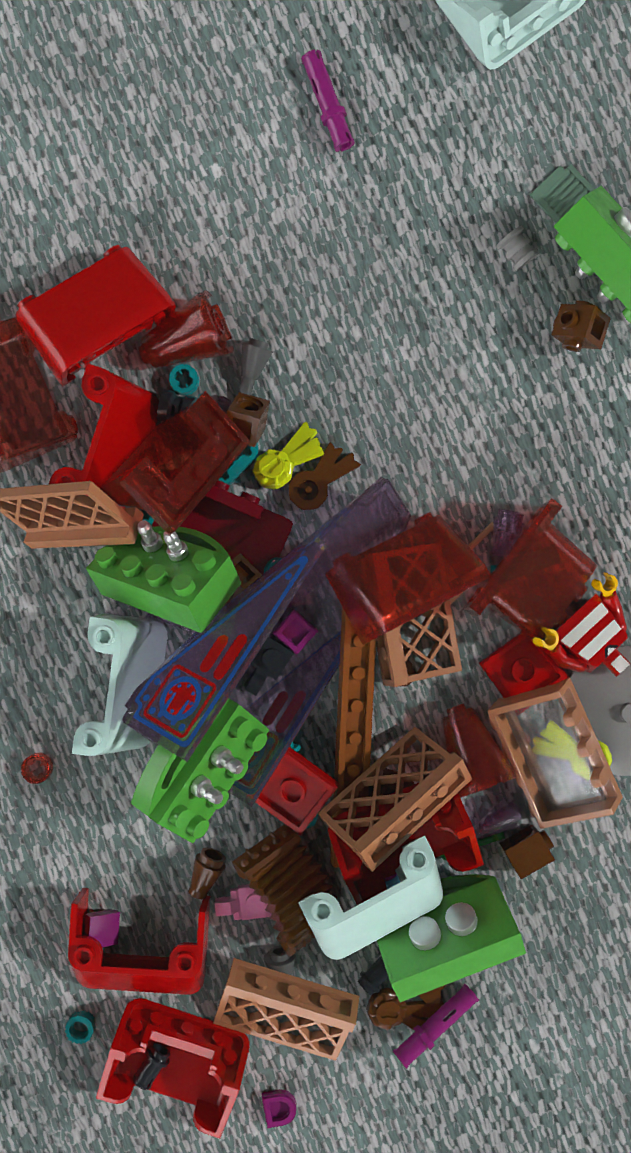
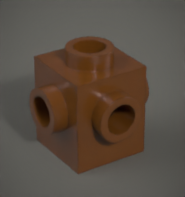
(580, 326)

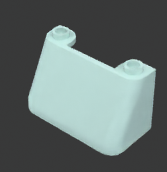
(504, 27)
(137, 652)
(349, 931)

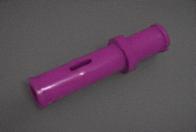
(332, 112)
(435, 1026)

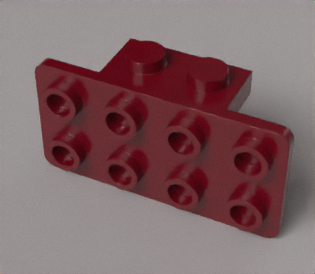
(240, 525)

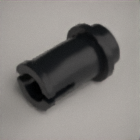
(373, 977)
(156, 1058)

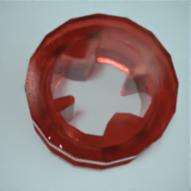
(28, 775)

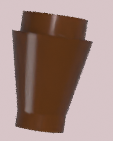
(206, 870)

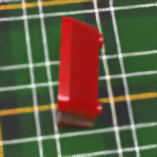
(177, 974)

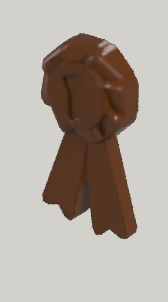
(310, 488)
(387, 1011)

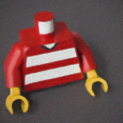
(590, 633)

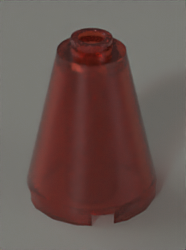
(187, 335)
(474, 744)

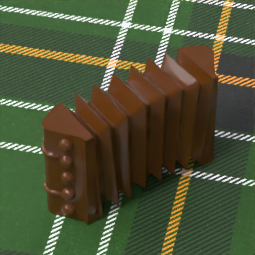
(283, 878)

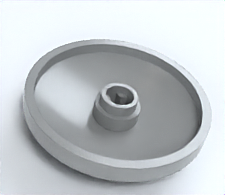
(609, 709)

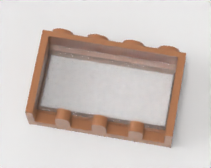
(555, 755)

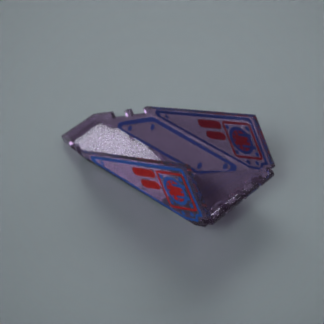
(195, 682)

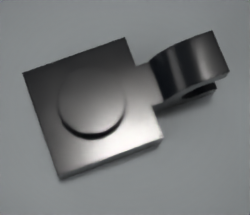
(268, 662)

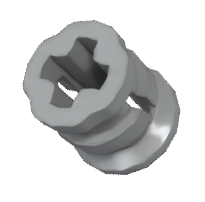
(517, 248)

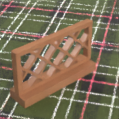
(67, 517)
(393, 658)
(409, 809)
(287, 997)

